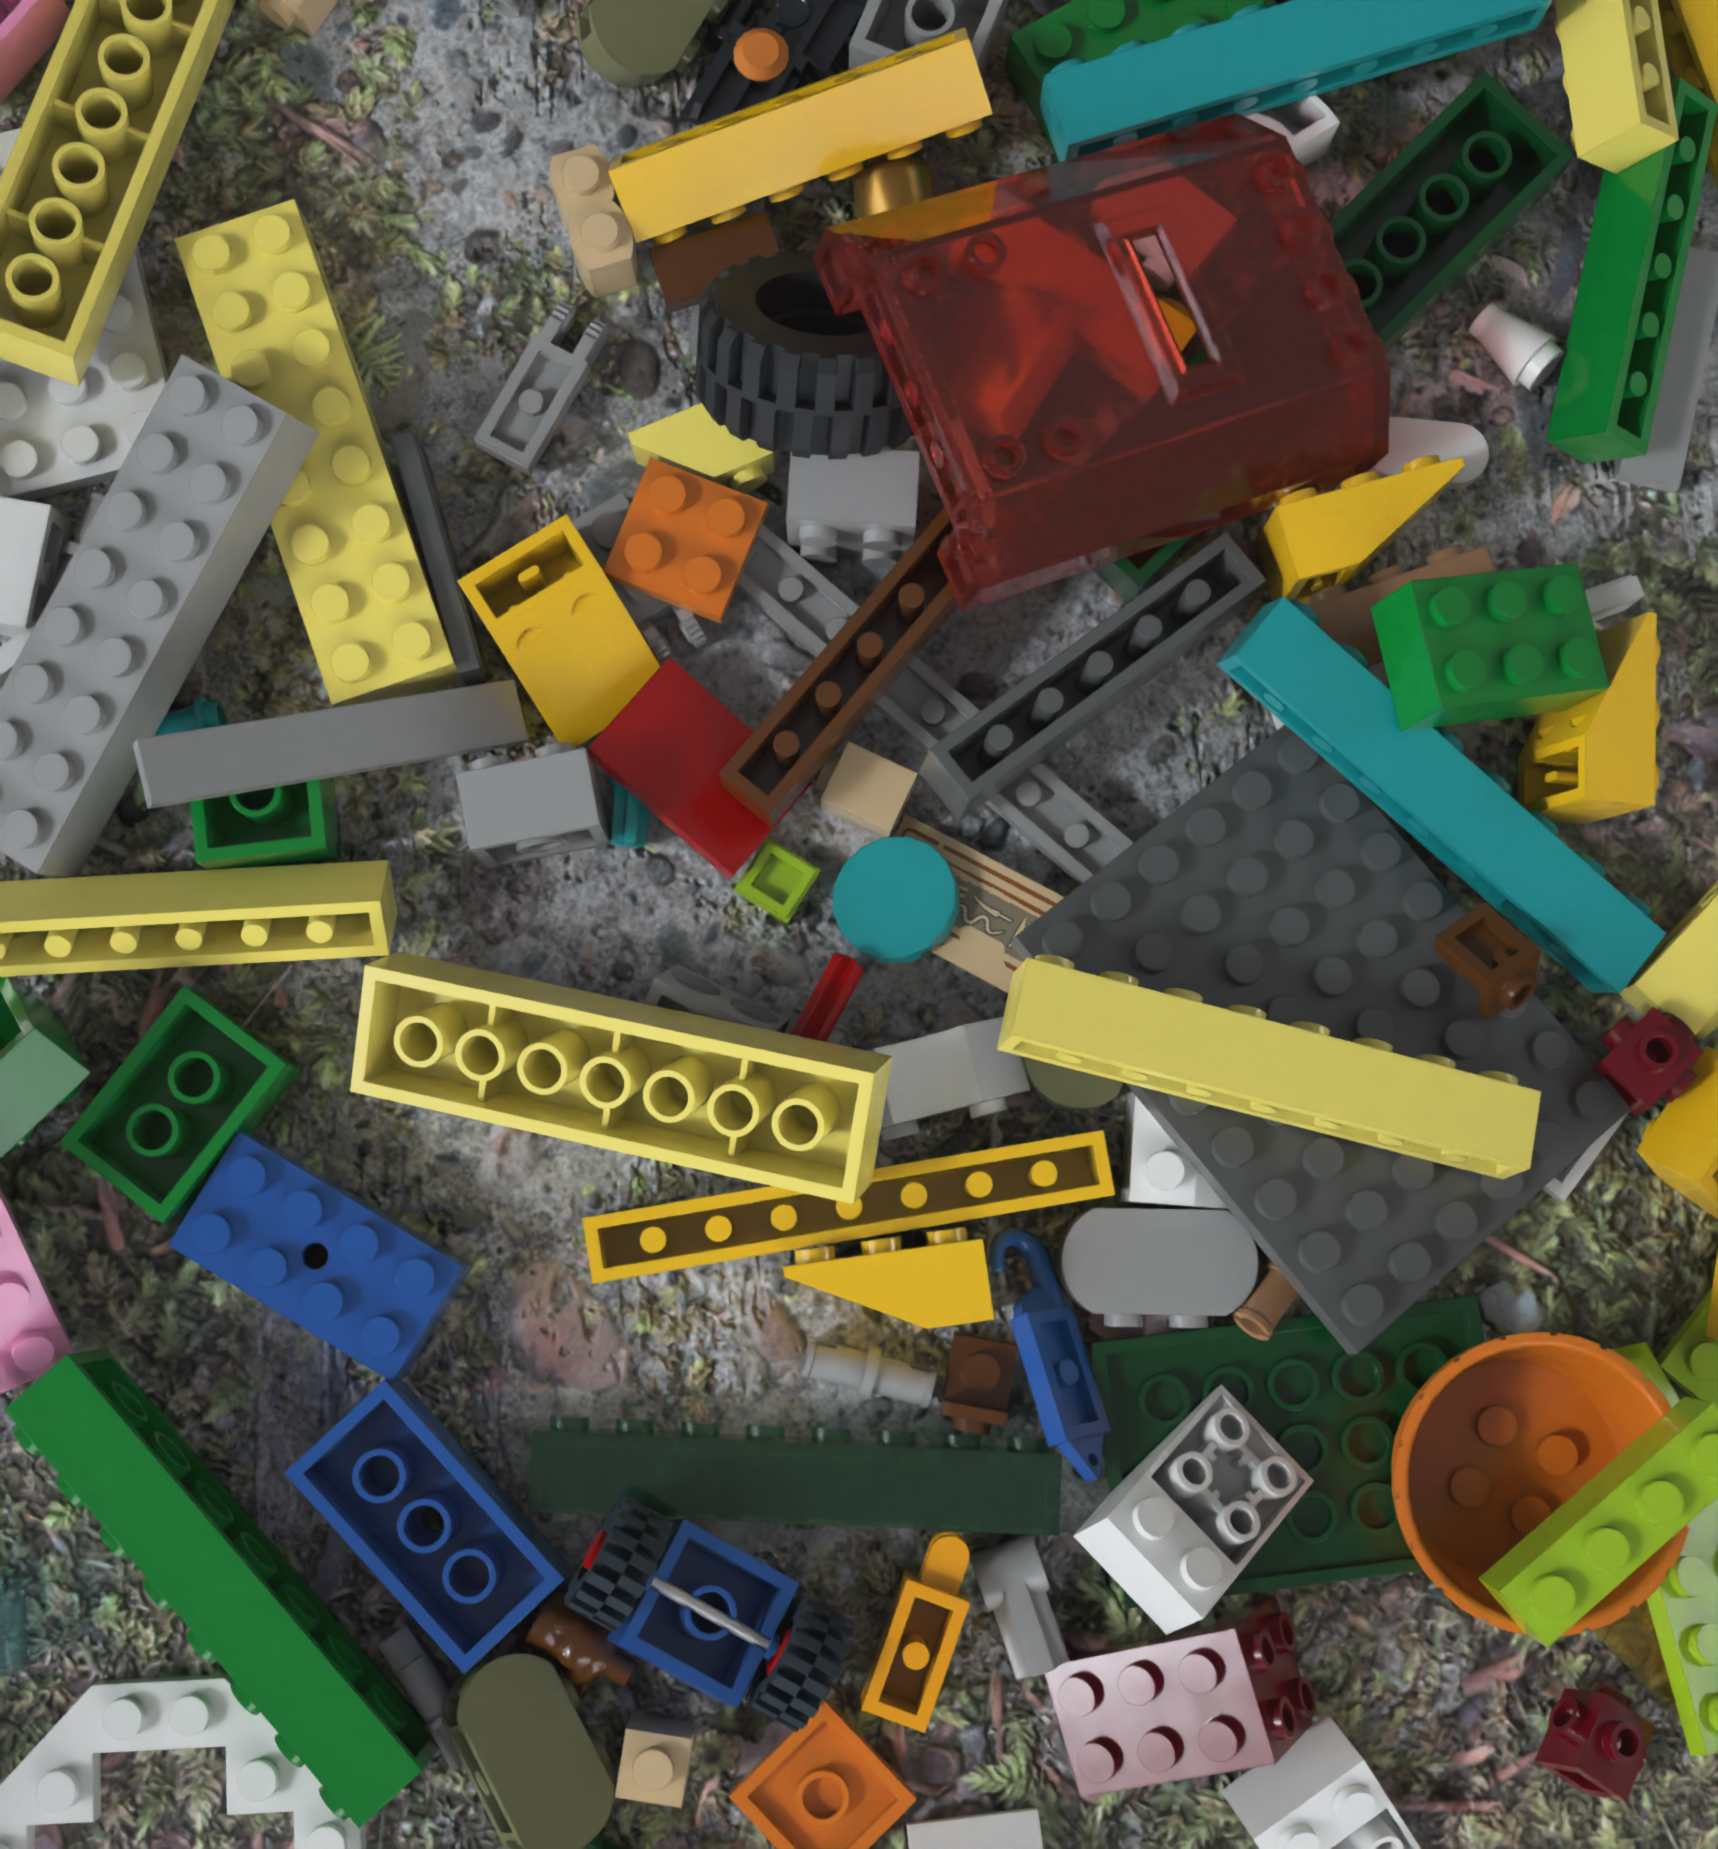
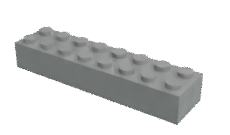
(137, 609)

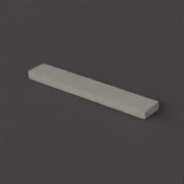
(328, 743)

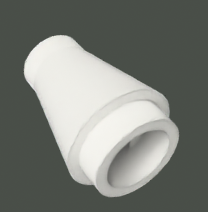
(1518, 348)

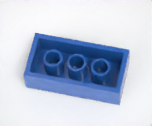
(381, 1277)
(373, 1487)

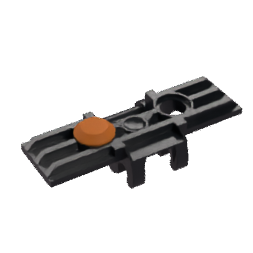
(772, 59)

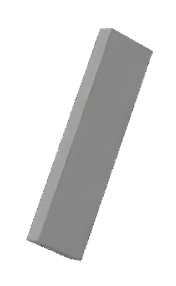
(1681, 379)

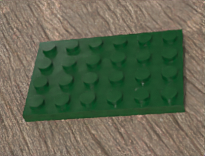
(1316, 1402)

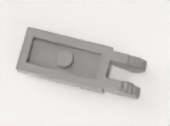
(540, 391)
(599, 531)

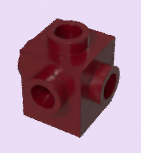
(1648, 1058)
(1596, 1742)

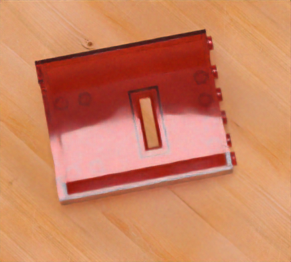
(1053, 373)

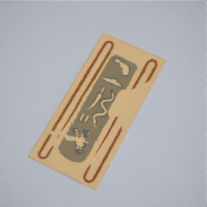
(992, 909)

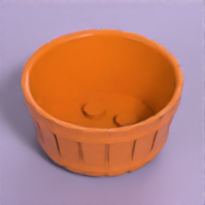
(1503, 1446)

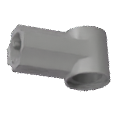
(1015, 1590)

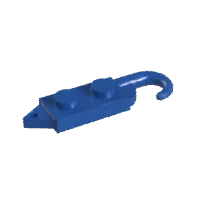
(1055, 1357)

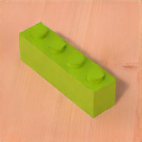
(1611, 1524)

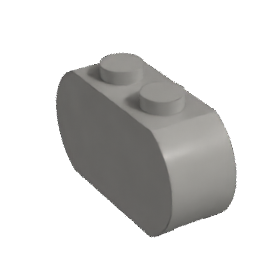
(1157, 1264)

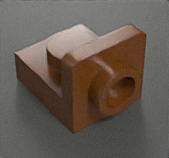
(1491, 958)
(978, 1383)

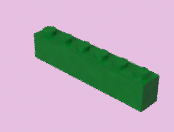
(1631, 292)

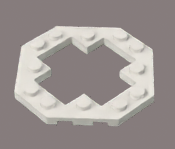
(63, 1772)

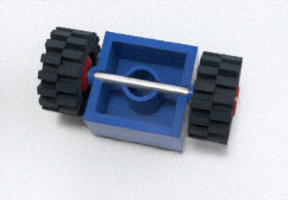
(709, 1614)

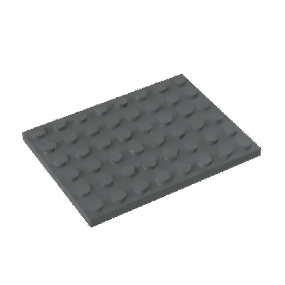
(1314, 908)

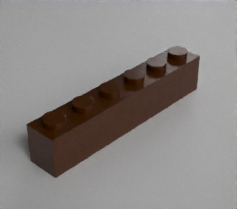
(844, 680)

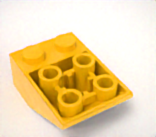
(1334, 535)
(562, 630)
(1602, 751)
(919, 1284)

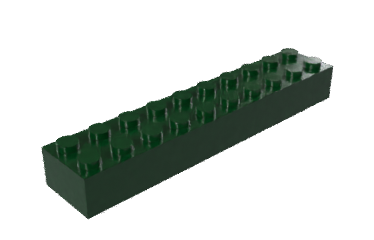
(1418, 235)

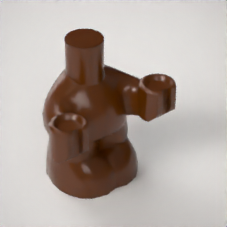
(578, 1645)

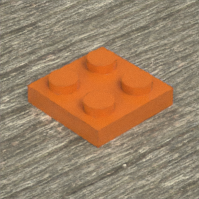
(685, 540)
(823, 1788)

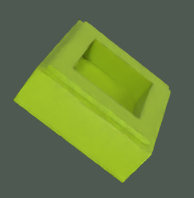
(777, 881)

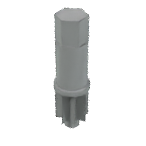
(422, 1685)

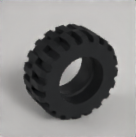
(788, 368)

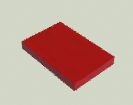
(670, 756)

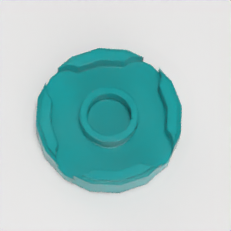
(896, 899)

